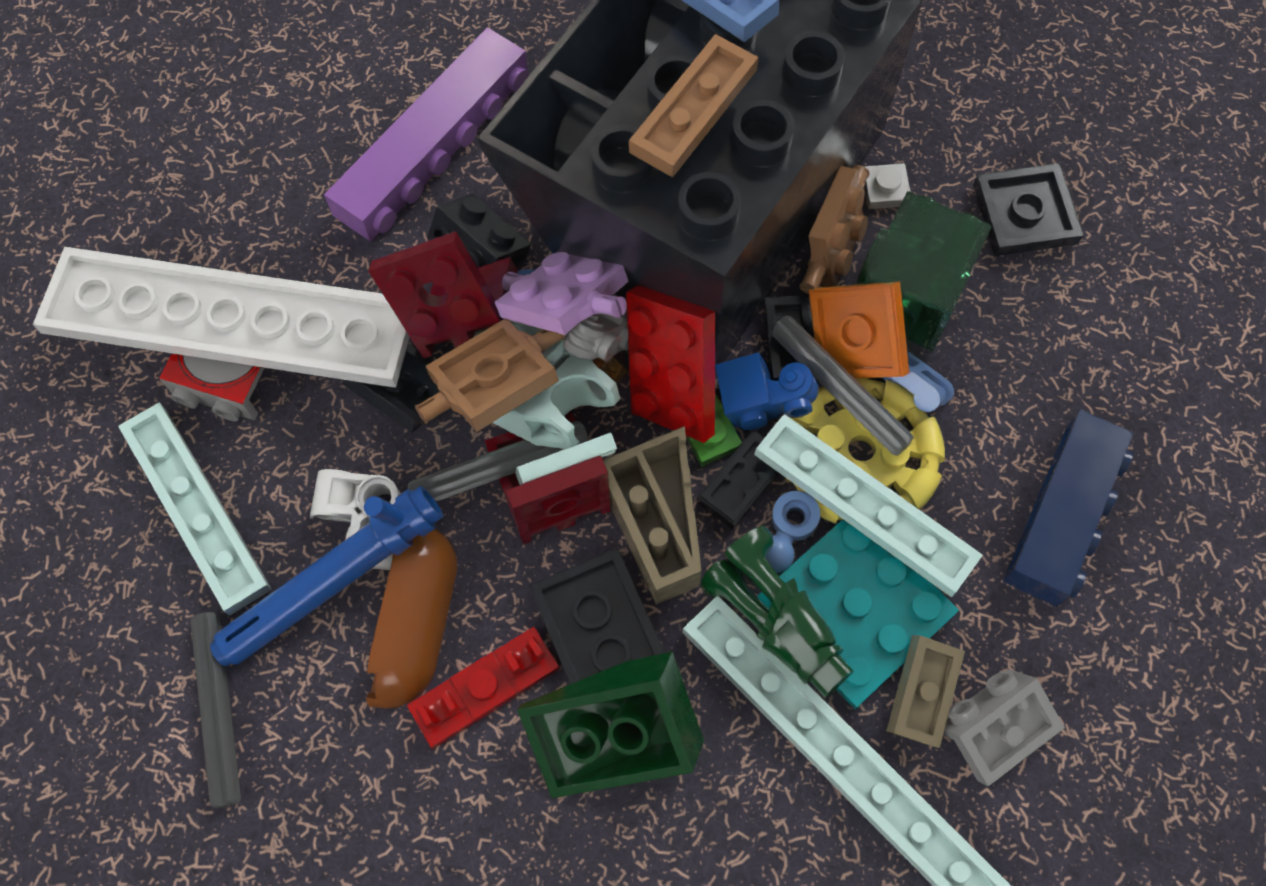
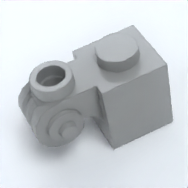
(598, 337)

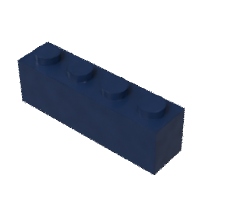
(1069, 509)

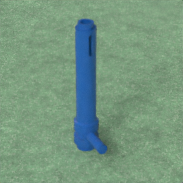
(387, 533)

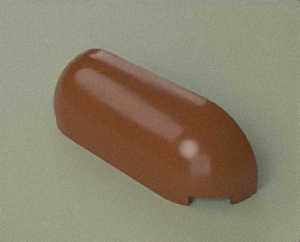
(412, 621)

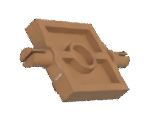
(837, 229)
(491, 374)

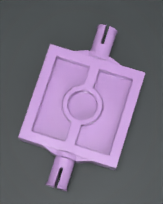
(563, 292)

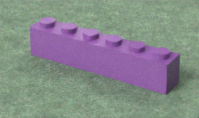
(428, 135)

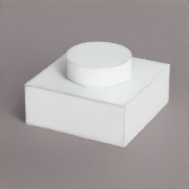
(886, 186)

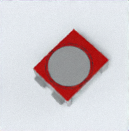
(213, 384)

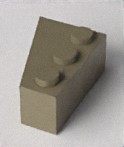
(657, 514)

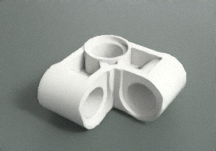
(342, 498)

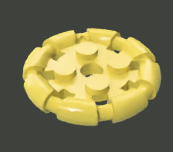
(843, 428)

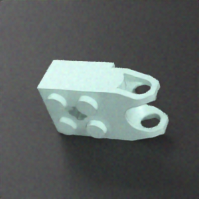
(579, 384)

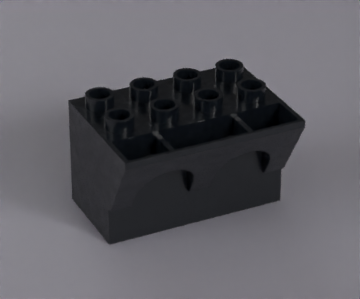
(752, 184)

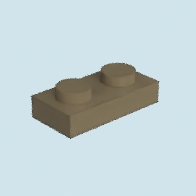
(925, 691)

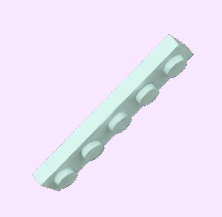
(868, 505)
(195, 509)

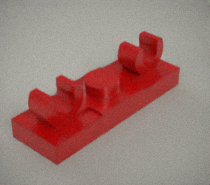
(483, 687)

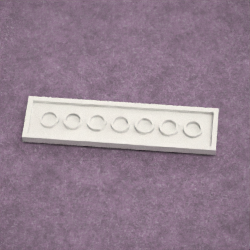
(224, 316)

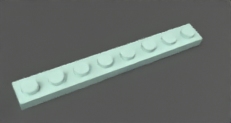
(838, 751)

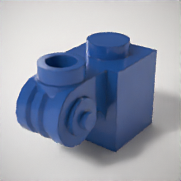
(752, 396)

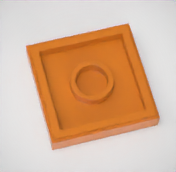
(862, 328)

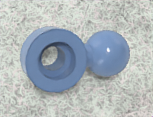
(782, 552)

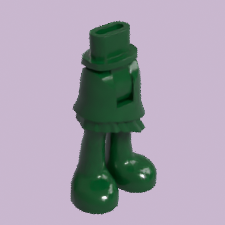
(792, 625)

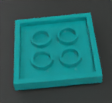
(868, 604)

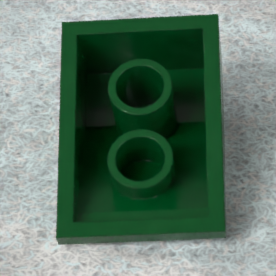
(614, 728)

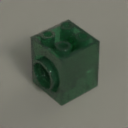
(931, 257)

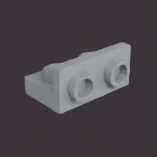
(1002, 724)

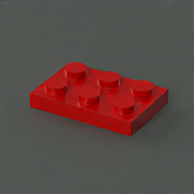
(671, 362)

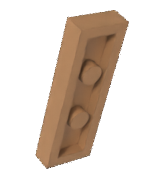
(693, 105)

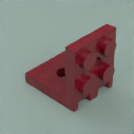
(460, 294)
(554, 497)

